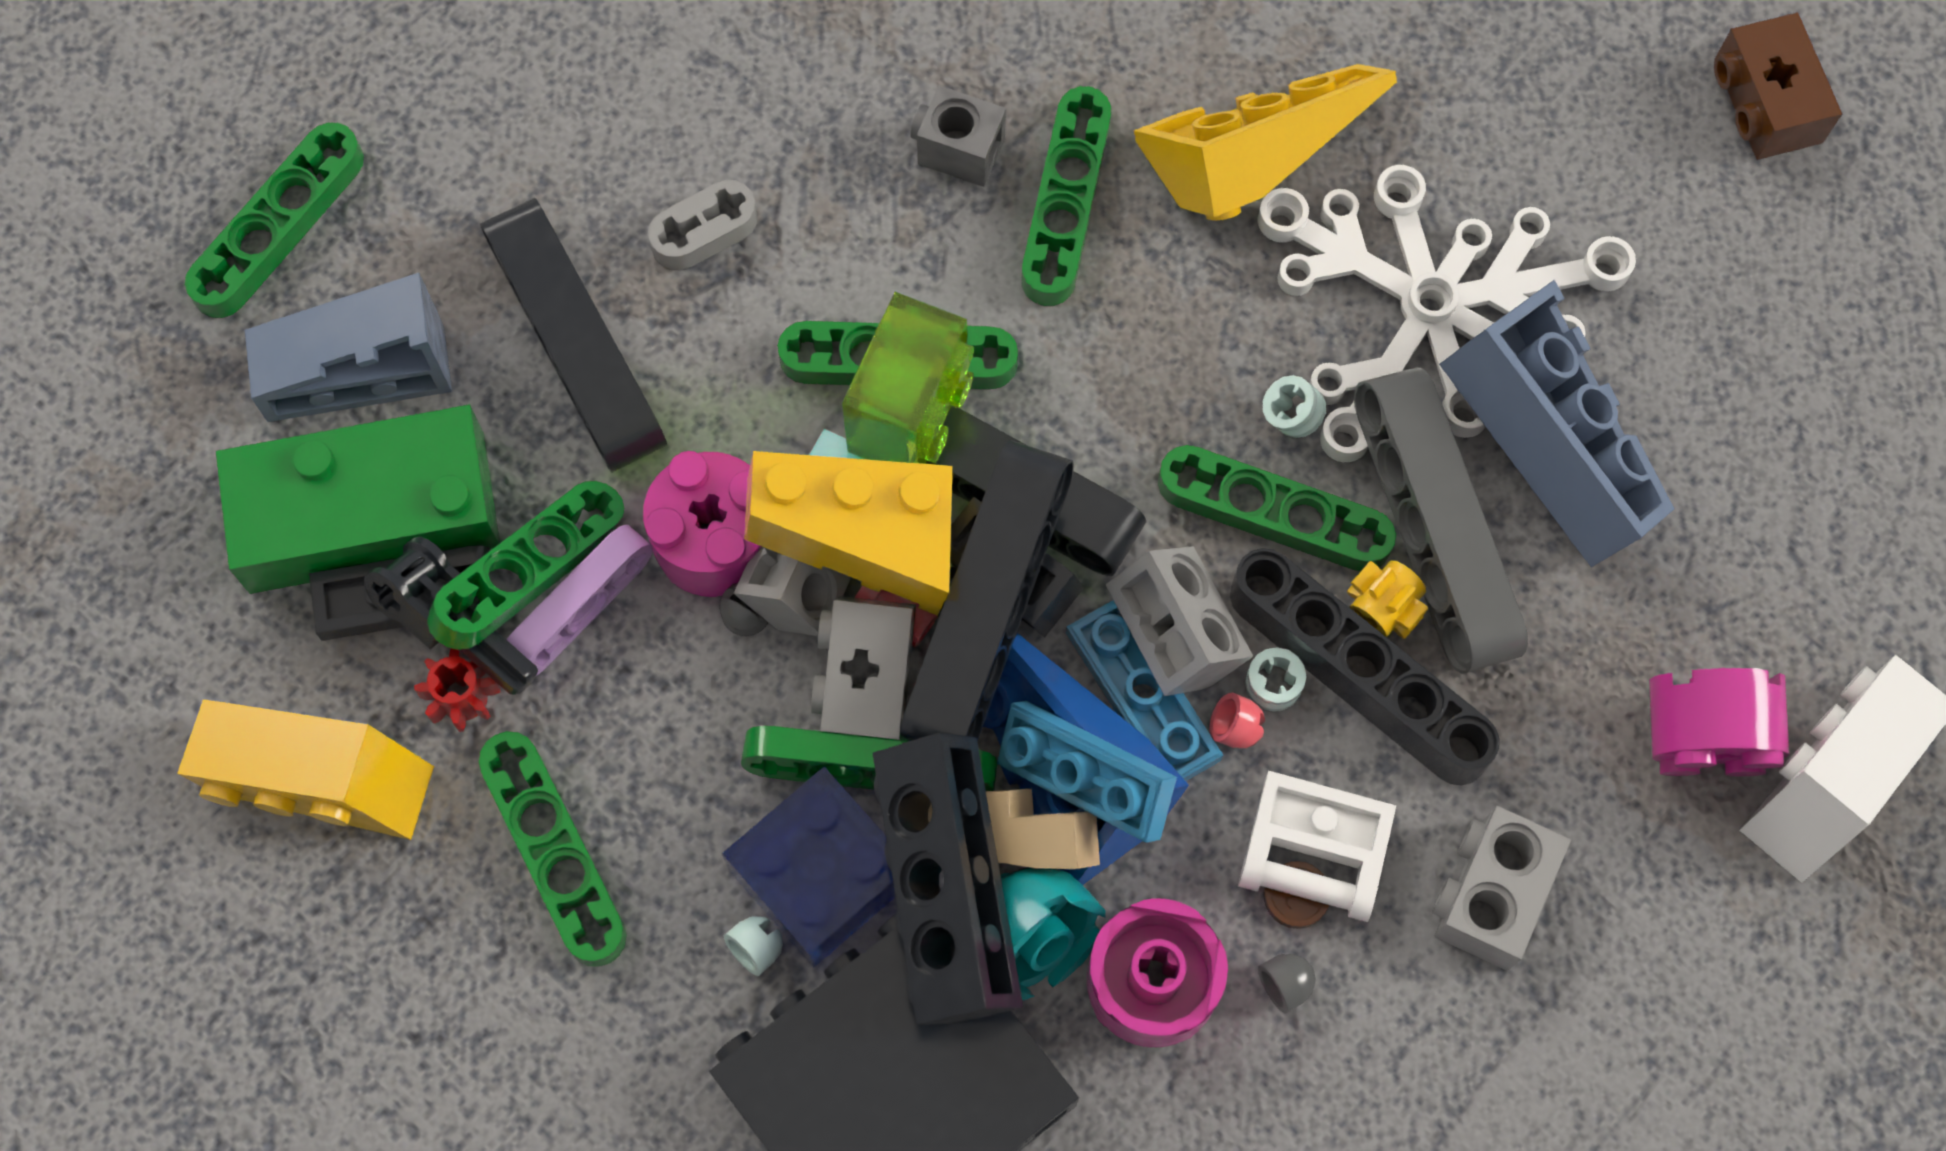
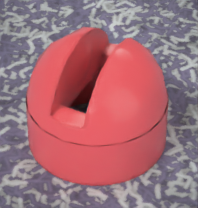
(1236, 722)

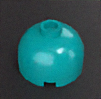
(1049, 924)

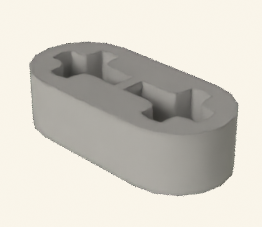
(702, 224)

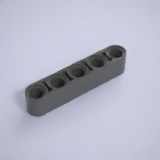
(1440, 520)

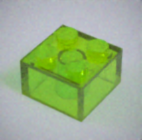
(908, 384)

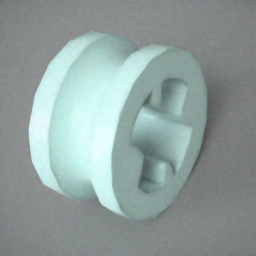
(1309, 413)
(1294, 676)

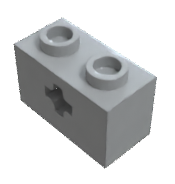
(880, 702)

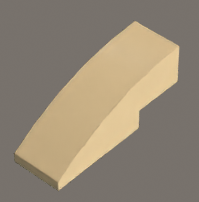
(1041, 839)

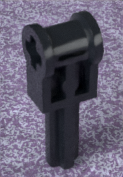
(406, 594)

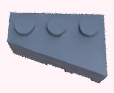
(350, 353)

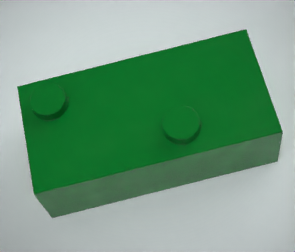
(354, 496)

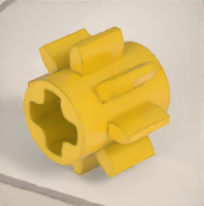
(1389, 598)

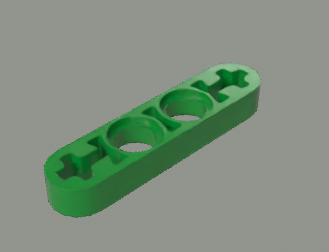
(1067, 195)
(266, 214)
(849, 334)
(1279, 498)
(524, 559)
(801, 753)
(555, 846)

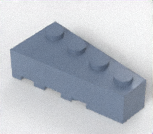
(1560, 426)

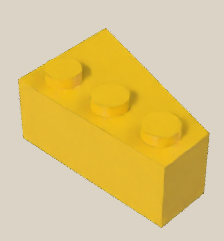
(858, 518)
(305, 767)

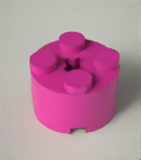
(684, 498)
(1719, 719)
(1189, 953)

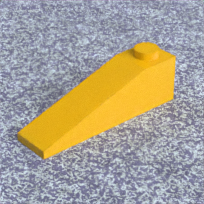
(1244, 153)

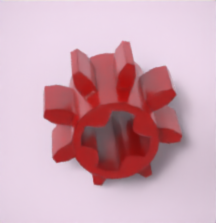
(458, 708)

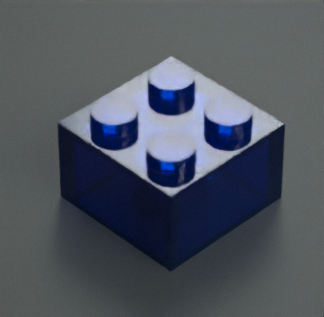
(815, 866)

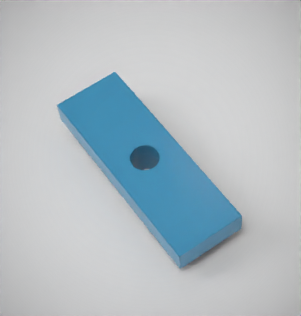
(1117, 668)
(1087, 771)

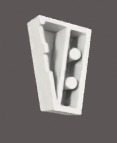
(1850, 769)

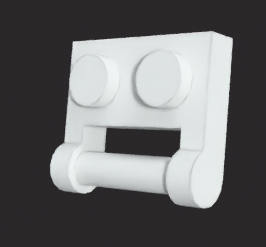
(1322, 825)

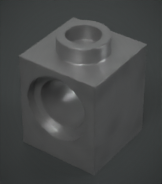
(966, 157)

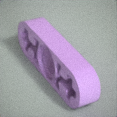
(581, 596)

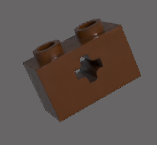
(1776, 86)

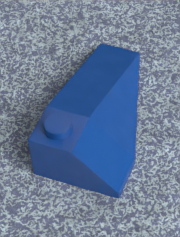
(1040, 681)

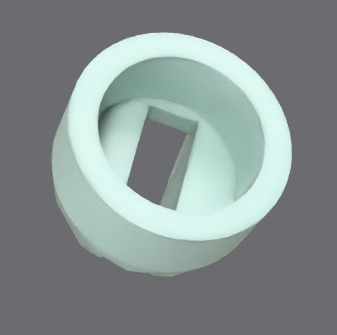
(752, 945)

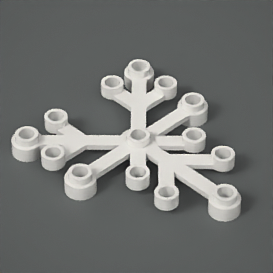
(1501, 288)

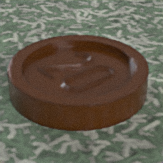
(1291, 909)

